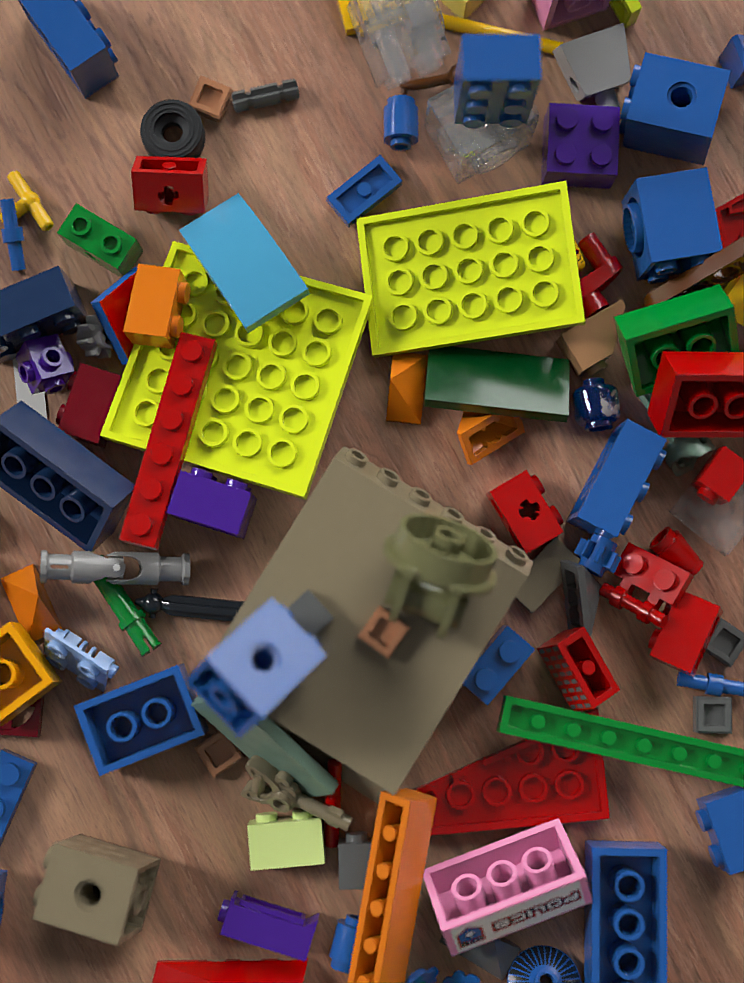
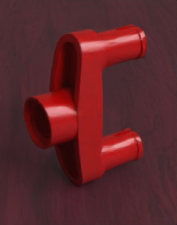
(604, 273)

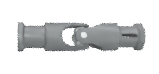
(88, 567)

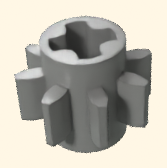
(93, 338)

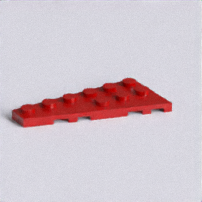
(520, 788)

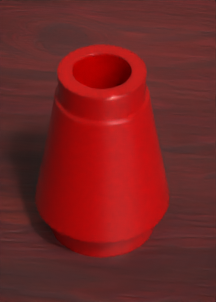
(676, 550)

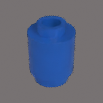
(400, 122)
(343, 943)

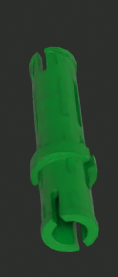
(129, 616)

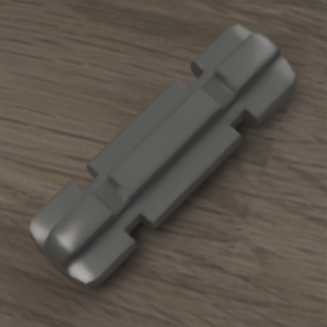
(265, 95)

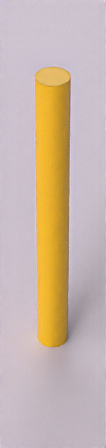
(472, 27)

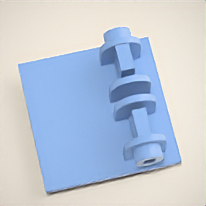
(64, 653)

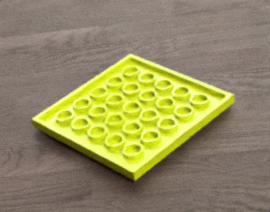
(266, 389)

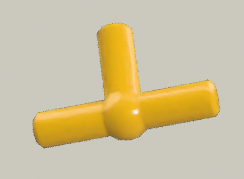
(29, 202)

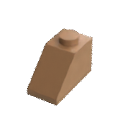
(592, 343)

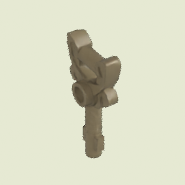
(286, 794)

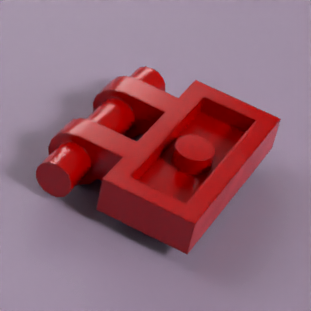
(652, 575)

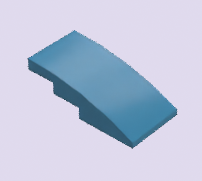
(244, 262)

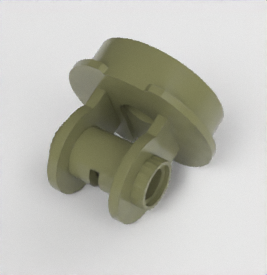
(437, 569)

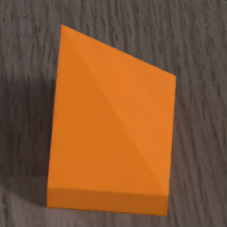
(406, 388)
(485, 433)
(30, 602)

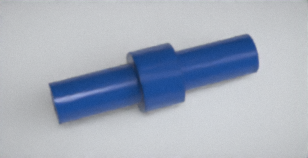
(12, 234)
(712, 684)

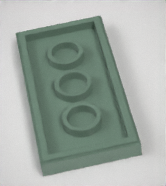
(278, 749)

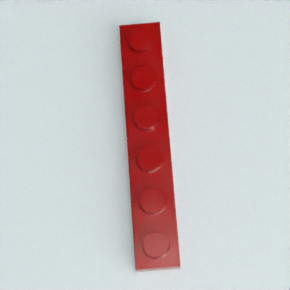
(168, 441)

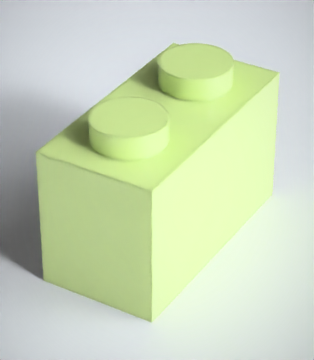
(285, 840)

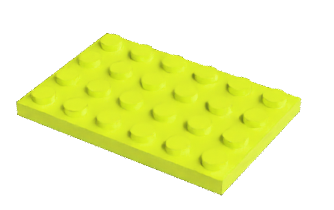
(471, 270)

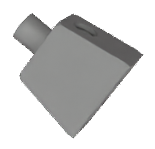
(596, 65)

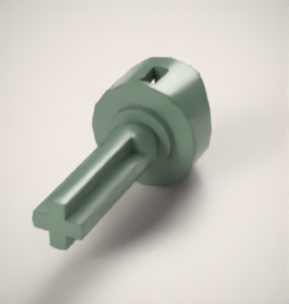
(682, 451)

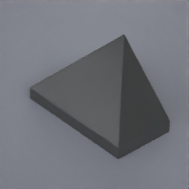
(580, 595)
(492, 956)

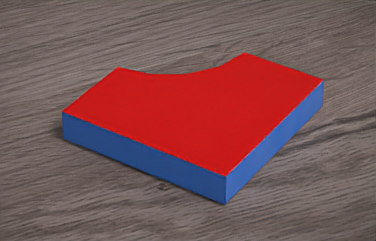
(112, 310)

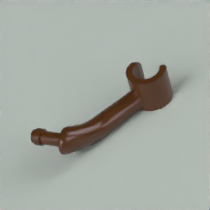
(428, 82)

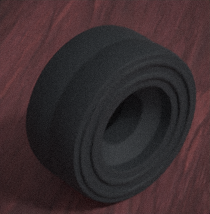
(168, 114)

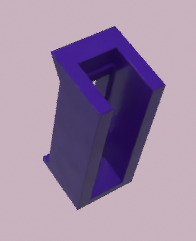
(267, 925)

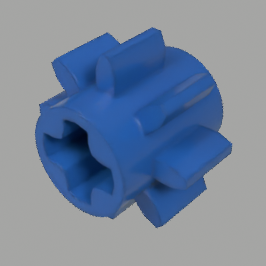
(597, 555)

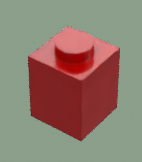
(720, 477)

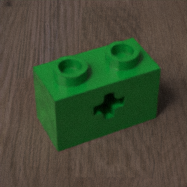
(100, 241)

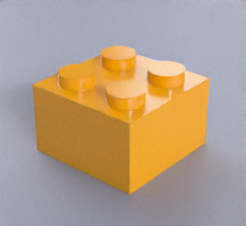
(23, 672)

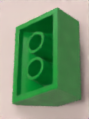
(686, 323)

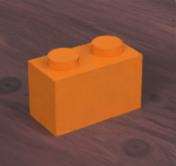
(156, 306)

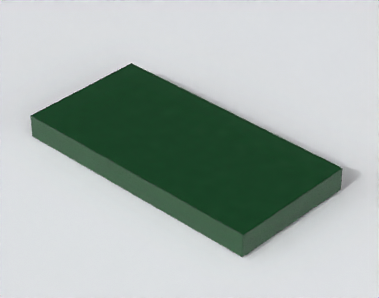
(498, 383)

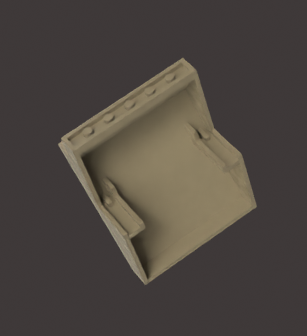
(356, 701)

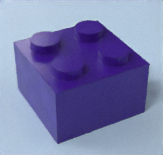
(581, 145)
(212, 504)

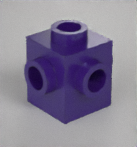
(44, 364)

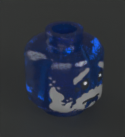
(596, 405)

